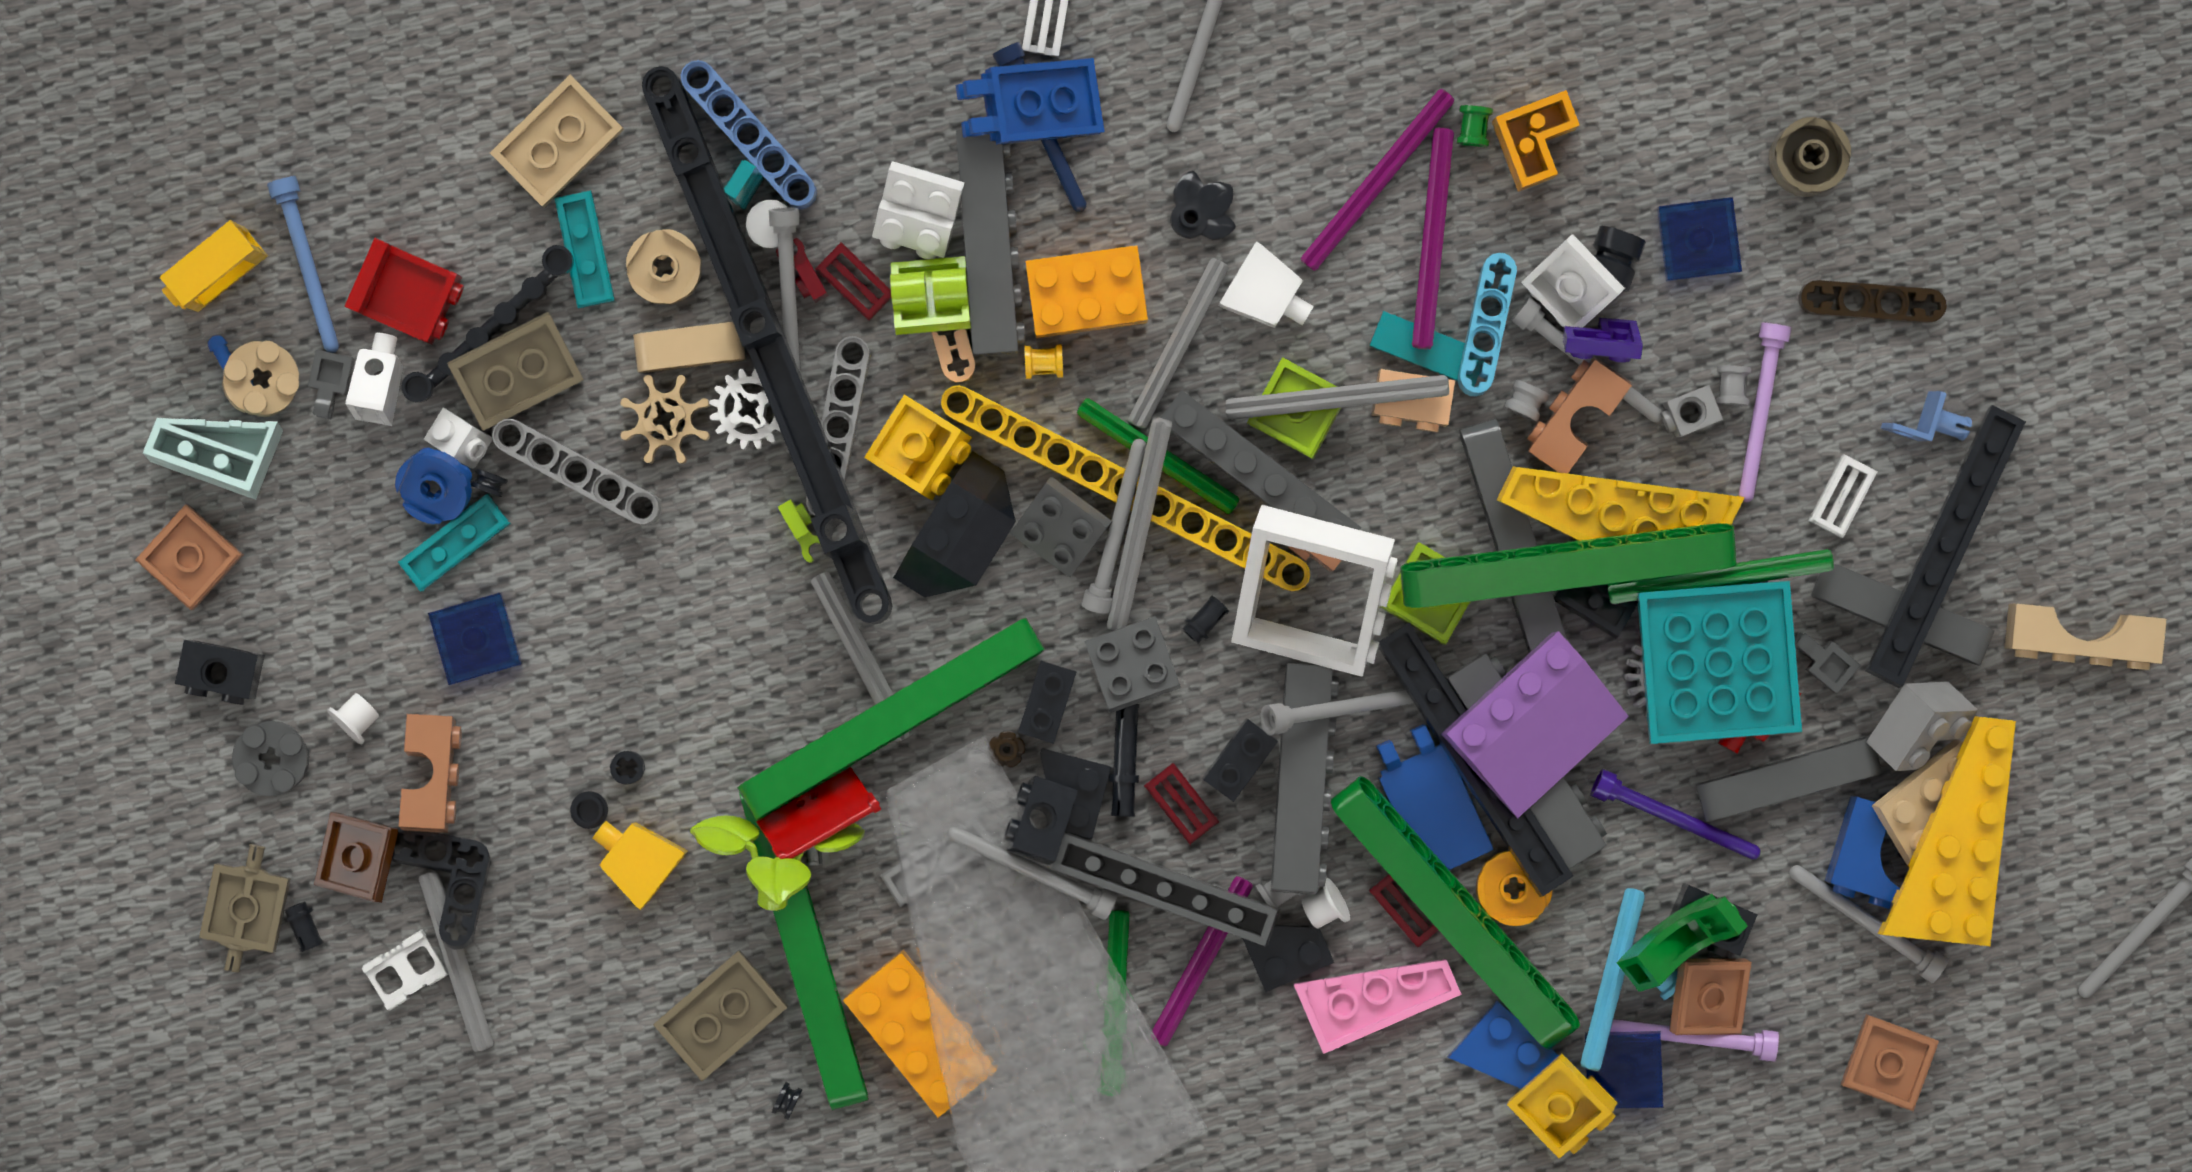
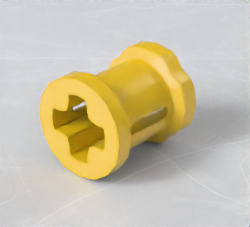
(1043, 361)

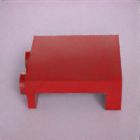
(405, 292)

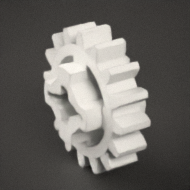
(735, 418)

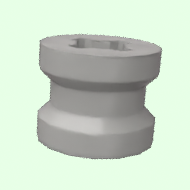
(1526, 401)

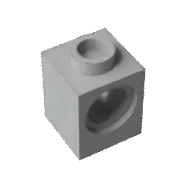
(1707, 412)

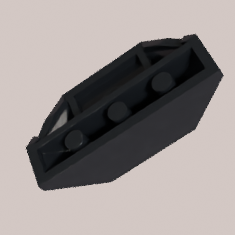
(960, 531)

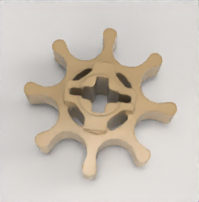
(648, 425)

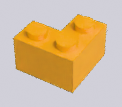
(1525, 133)

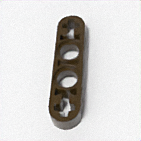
(1872, 298)

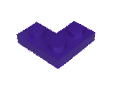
(1613, 338)

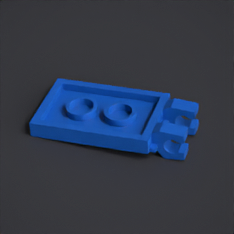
(1035, 102)
(1433, 800)

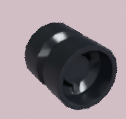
(1617, 252)

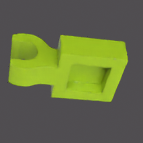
(797, 520)

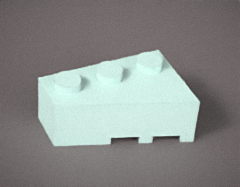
(217, 452)

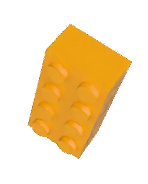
(897, 1016)

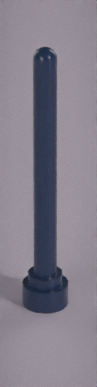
(1014, 55)

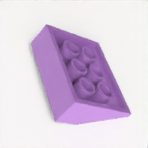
(1535, 723)

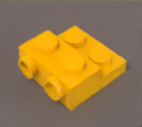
(919, 448)
(1563, 1106)

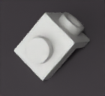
(458, 438)

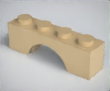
(2131, 639)

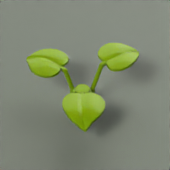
(773, 878)

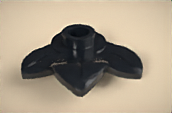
(1207, 206)

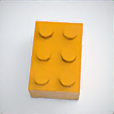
(1086, 291)

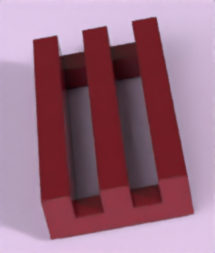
(832, 259)
(1162, 778)
(1427, 931)

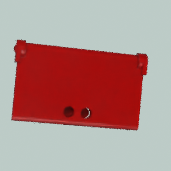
(838, 805)

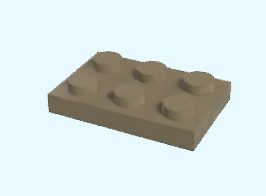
(515, 371)
(720, 1015)

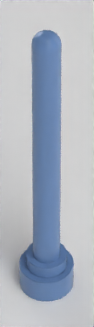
(285, 194)

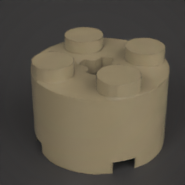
(1805, 136)

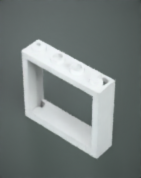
(1327, 540)

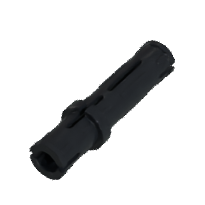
(1124, 767)

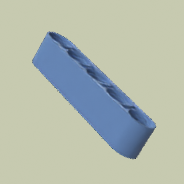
(741, 118)

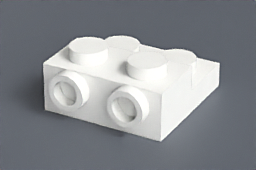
(917, 211)
(1572, 284)

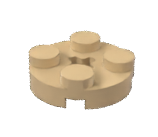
(660, 245)
(267, 358)

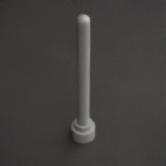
(1193, 65)
(784, 225)
(1531, 317)
(1098, 596)
(1278, 718)
(1097, 900)
(2139, 934)
(1927, 962)

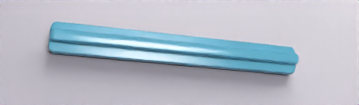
(1612, 980)

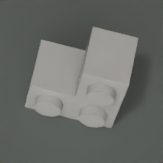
(1918, 720)

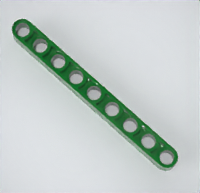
(1568, 565)
(891, 718)
(1455, 912)
(817, 992)

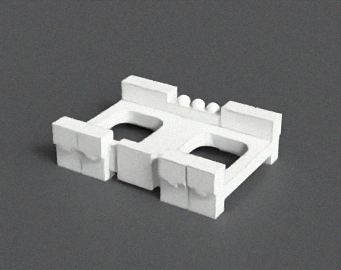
(399, 960)

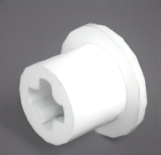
(758, 224)
(355, 717)
(1326, 906)

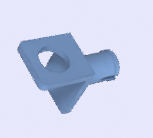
(1933, 419)

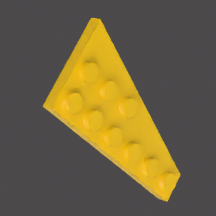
(1608, 507)
(1957, 858)

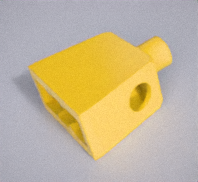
(637, 860)

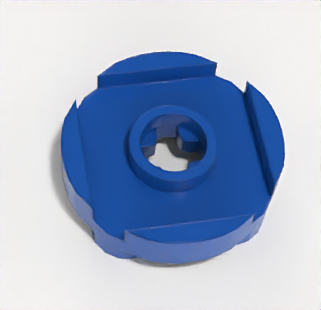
(447, 472)

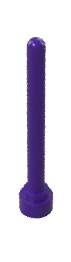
(1609, 787)

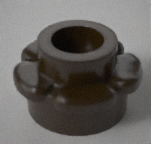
(1016, 745)

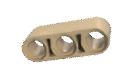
(687, 347)

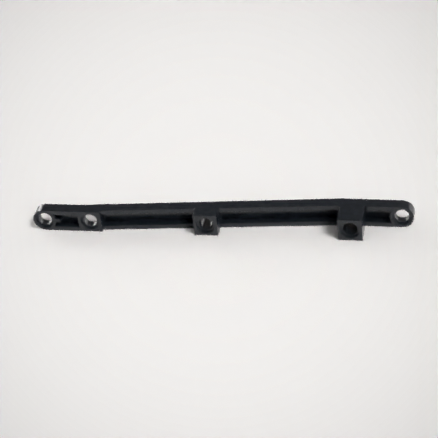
(768, 348)

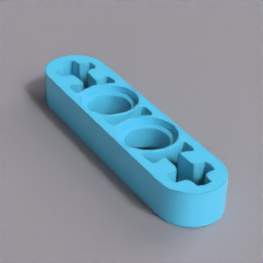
(1491, 325)

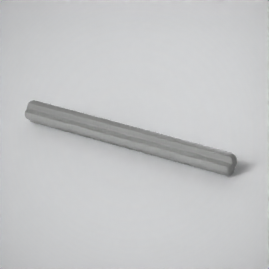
(1337, 397)
(1139, 523)

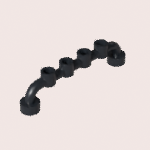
(556, 262)

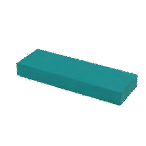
(743, 184)
(584, 240)
(1395, 338)
(454, 542)

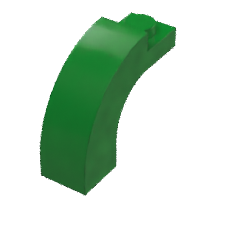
(1678, 938)

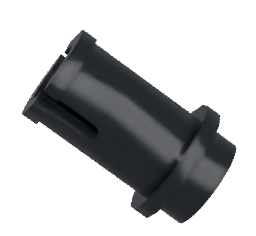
(1205, 620)
(303, 926)

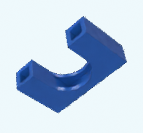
(1857, 856)

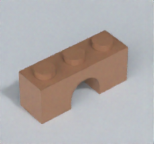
(1594, 386)
(430, 806)

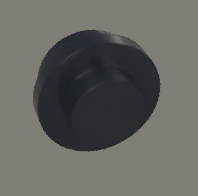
(589, 809)

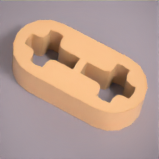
(945, 356)

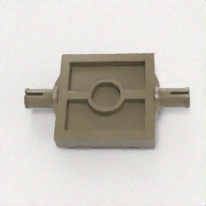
(244, 908)

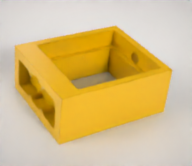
(212, 267)

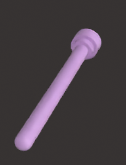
(1773, 339)
(1761, 1044)

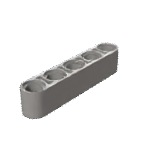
(849, 409)
(559, 467)

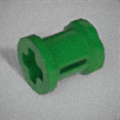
(1474, 125)

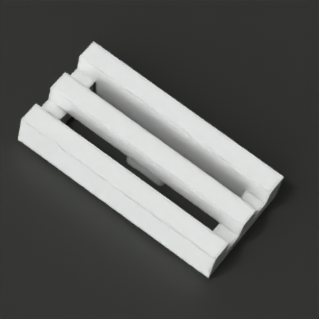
(1041, 49)
(1829, 489)

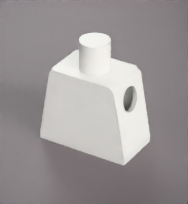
(1265, 290)
(371, 396)

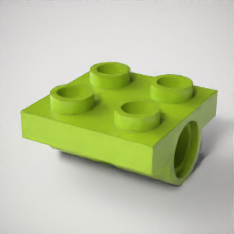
(930, 295)

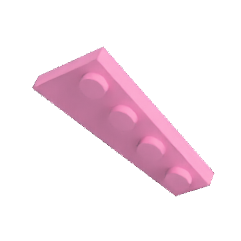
(1366, 1002)

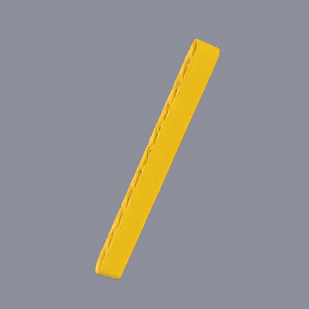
(1111, 474)

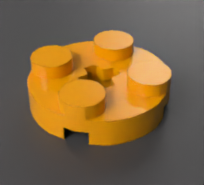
(1499, 904)

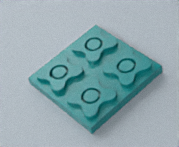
(1719, 662)

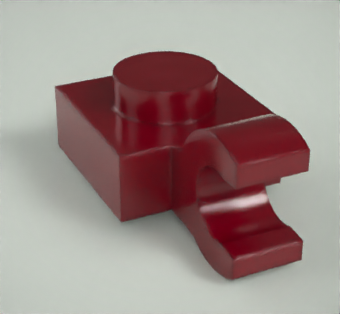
(808, 281)

